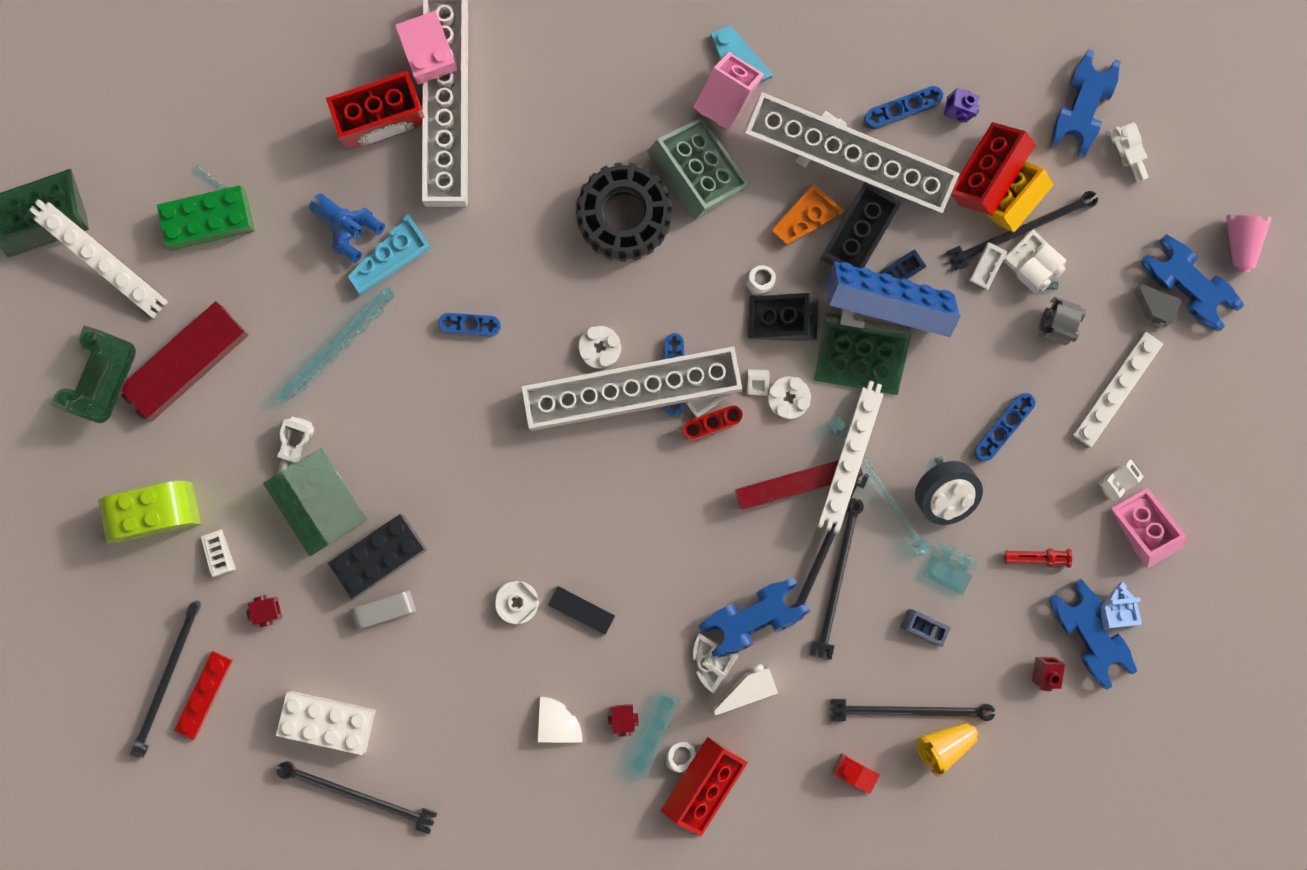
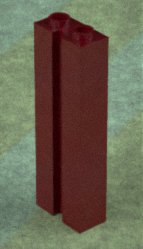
(183, 362)

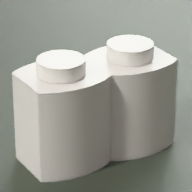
(1042, 268)

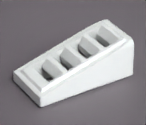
(215, 572)

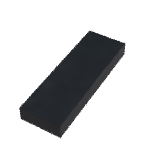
(581, 610)

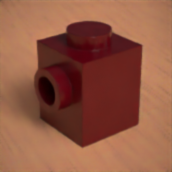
(264, 611)
(1048, 673)
(623, 719)

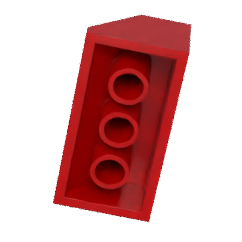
(703, 787)

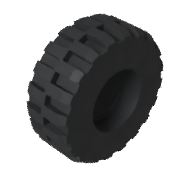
(629, 181)

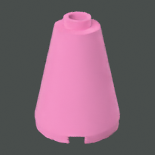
(1246, 239)

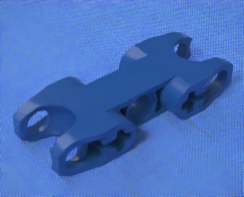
(1079, 119)
(1202, 292)
(740, 625)
(1101, 648)

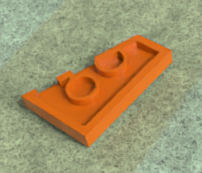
(807, 215)

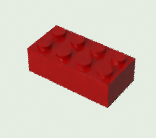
(992, 168)

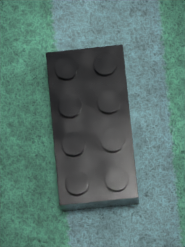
(861, 227)
(377, 556)

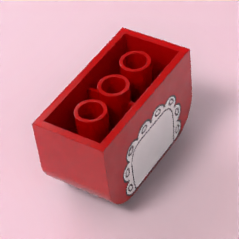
(376, 110)

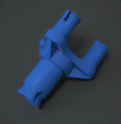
(345, 224)

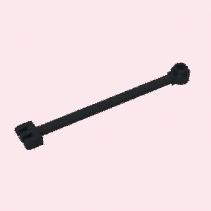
(962, 256)
(823, 552)
(823, 644)
(899, 710)
(140, 748)
(356, 795)

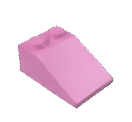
(426, 47)
(1149, 528)

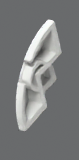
(711, 670)
(557, 723)

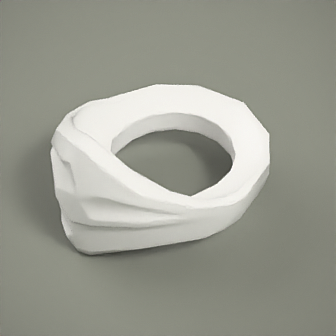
(757, 289)
(670, 753)

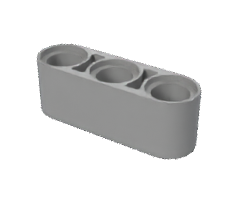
(383, 610)

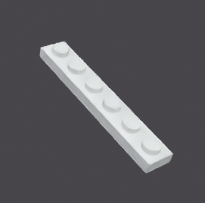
(1117, 389)

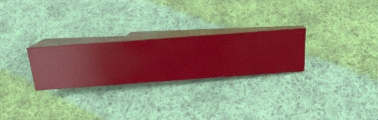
(786, 485)

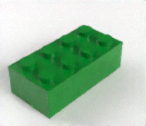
(205, 217)

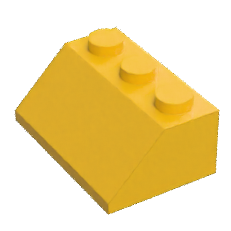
(1022, 197)

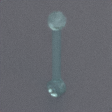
(199, 168)

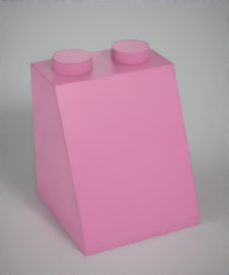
(728, 90)

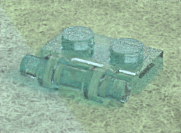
(947, 574)

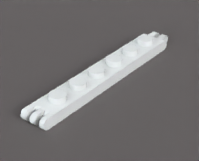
(98, 257)
(851, 457)

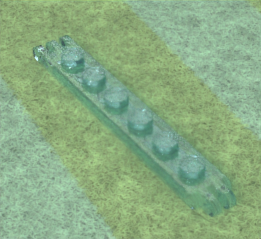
(329, 352)

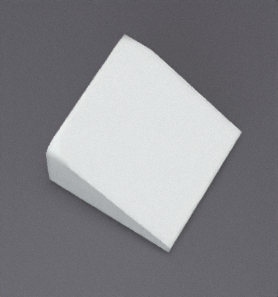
(758, 382)

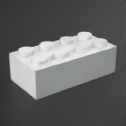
(325, 722)

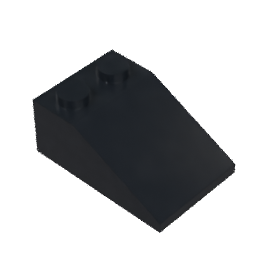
(783, 317)

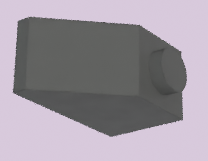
(1157, 306)

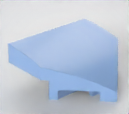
(1120, 609)

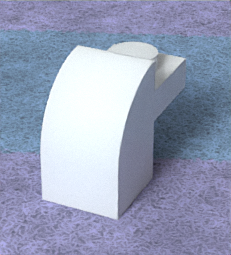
(1120, 480)

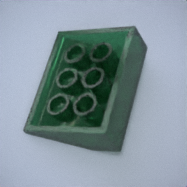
(17, 224)
(861, 355)
(315, 501)

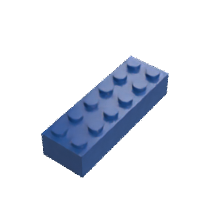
(892, 299)

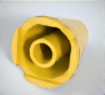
(946, 746)

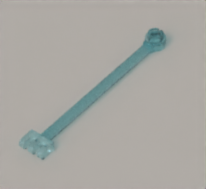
(920, 545)

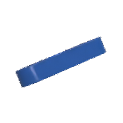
(485, 320)

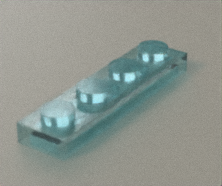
(653, 734)

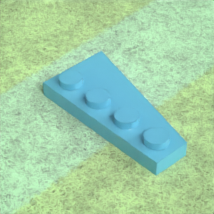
(390, 256)

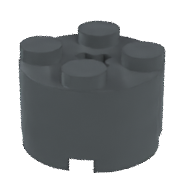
(1061, 321)

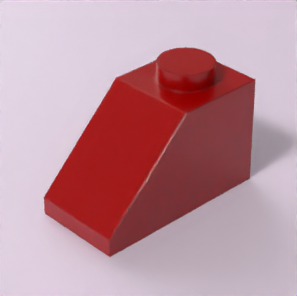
(855, 773)

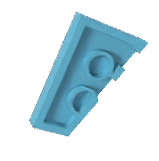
(728, 40)

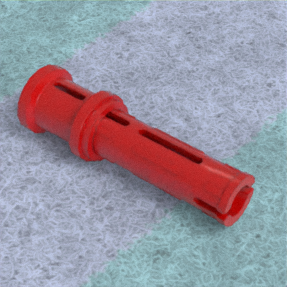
(1047, 557)

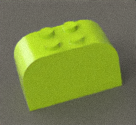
(149, 511)

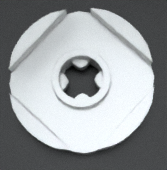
(594, 336)
(784, 408)
(529, 602)

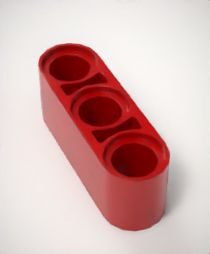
(723, 422)

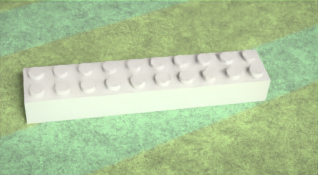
(447, 115)
(851, 152)
(632, 388)

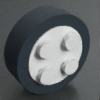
(948, 492)

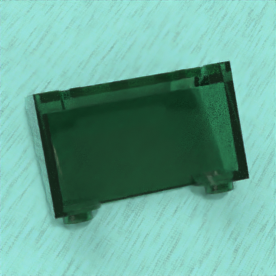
(101, 377)

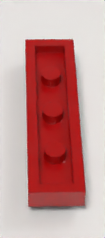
(203, 695)

